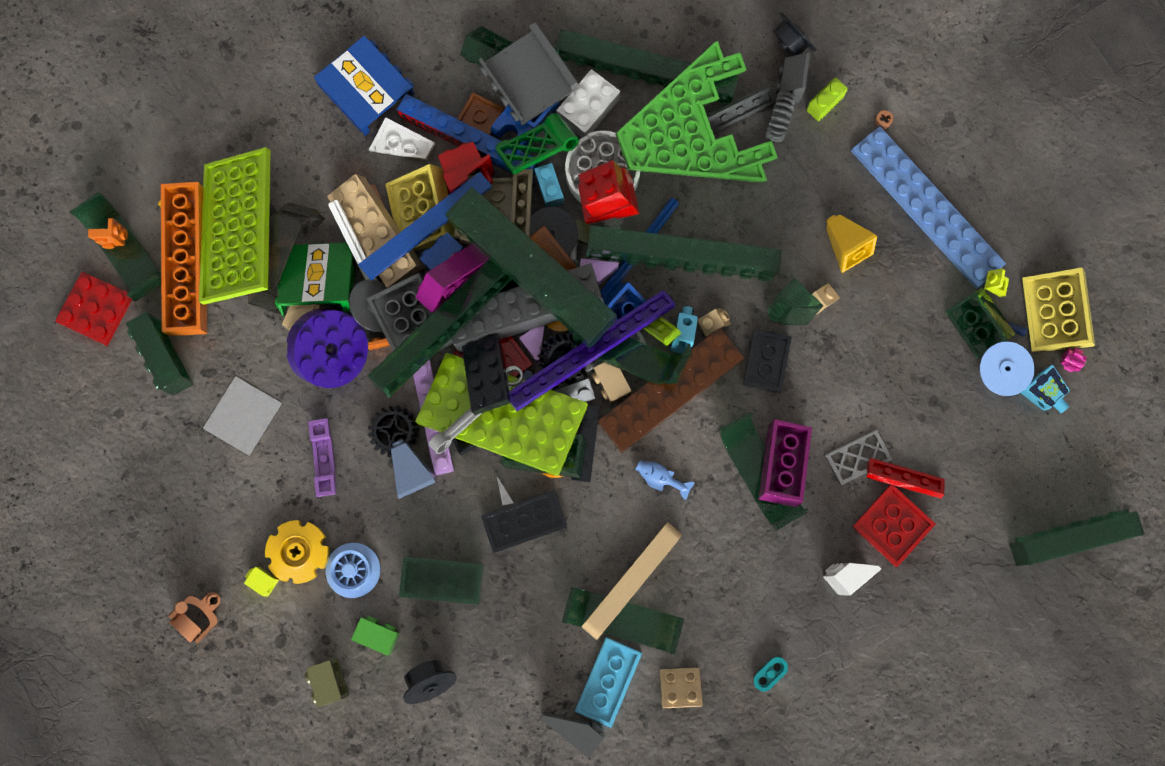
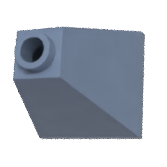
(409, 469)

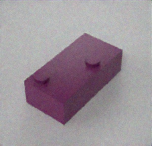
(448, 276)
(785, 463)

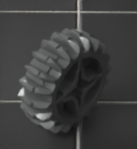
(780, 116)

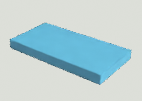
(608, 682)

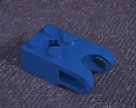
(506, 123)

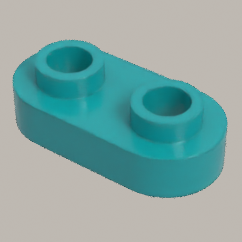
(770, 674)

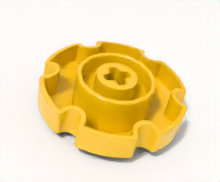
(302, 566)

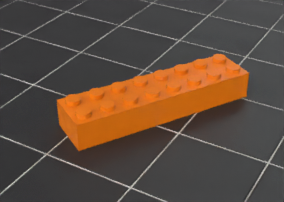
(181, 259)

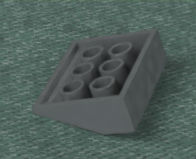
(400, 311)

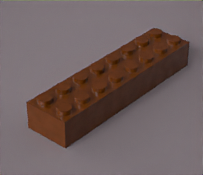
(657, 402)

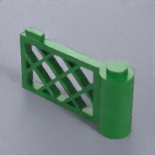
(556, 133)

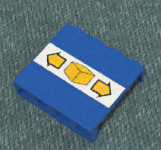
(363, 83)

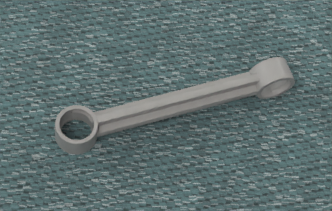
(442, 440)

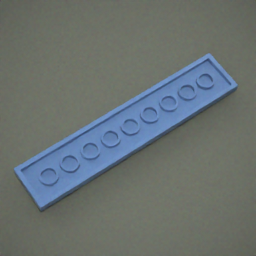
(927, 207)

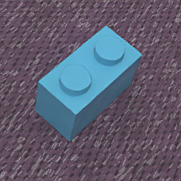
(549, 186)

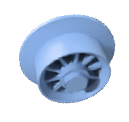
(1006, 368)
(353, 570)

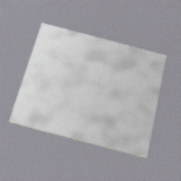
(242, 415)

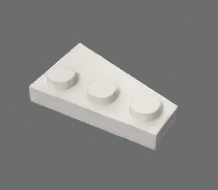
(400, 141)

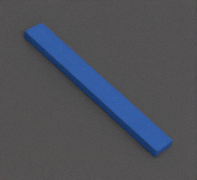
(419, 229)

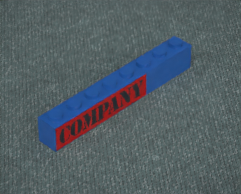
(453, 130)

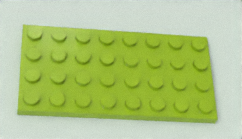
(235, 226)
(533, 435)

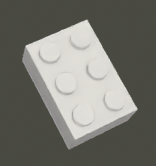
(589, 104)

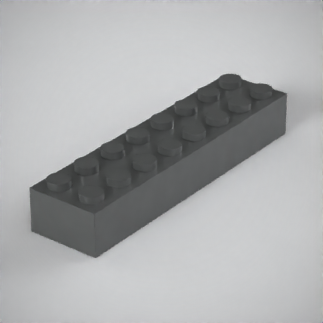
(516, 312)

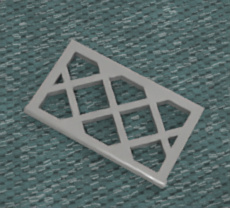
(843, 449)

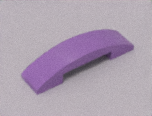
(323, 457)

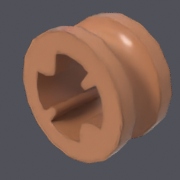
(886, 114)

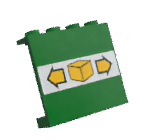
(317, 276)

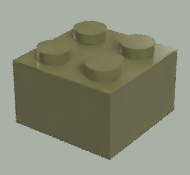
(326, 682)

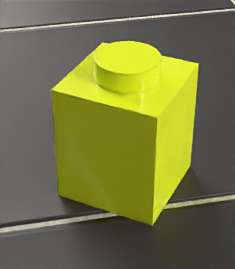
(260, 581)

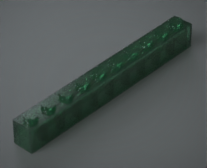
(630, 62)
(438, 328)

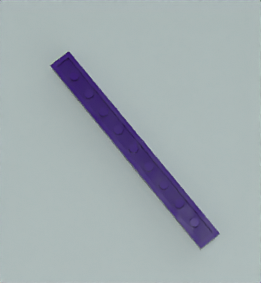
(583, 355)

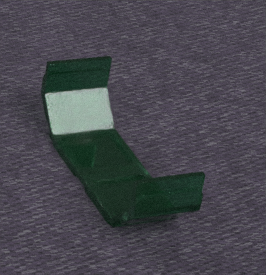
(129, 260)
(646, 361)
(748, 456)
(632, 622)

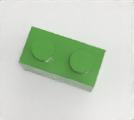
(376, 635)

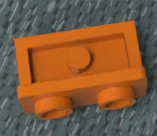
(108, 238)

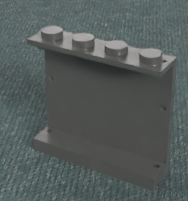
(529, 75)

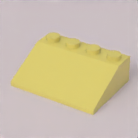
(414, 196)
(1058, 311)

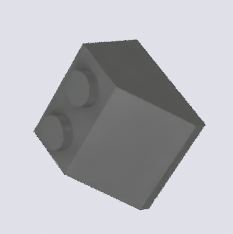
(793, 75)

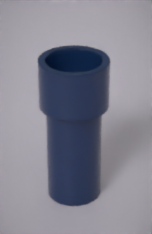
(1021, 330)

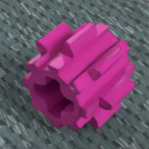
(1073, 360)

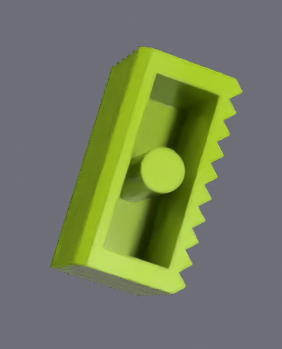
(826, 99)

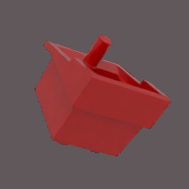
(462, 162)
(607, 193)

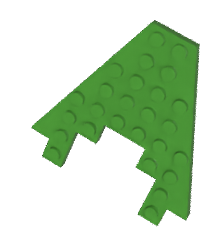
(676, 135)

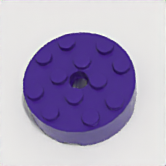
(345, 352)

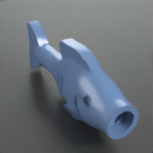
(658, 476)

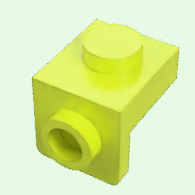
(997, 282)

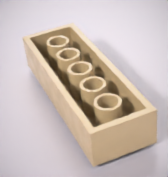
(373, 226)

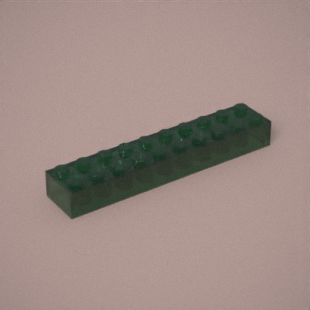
(683, 253)
(531, 267)

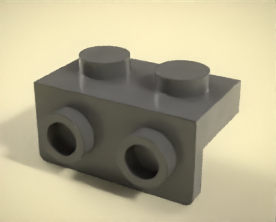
(577, 389)

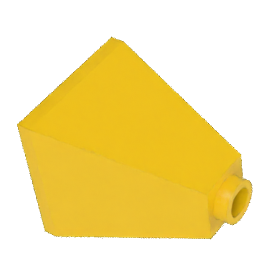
(849, 241)

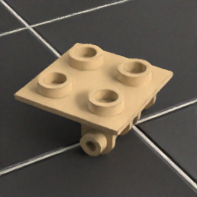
(681, 688)

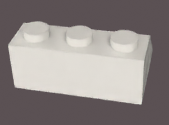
(849, 576)

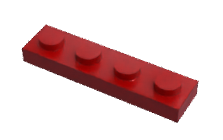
(905, 478)

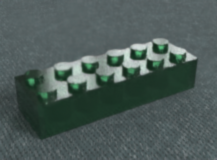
(1076, 537)

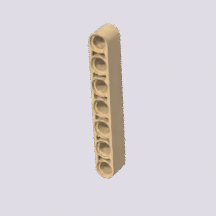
(632, 580)

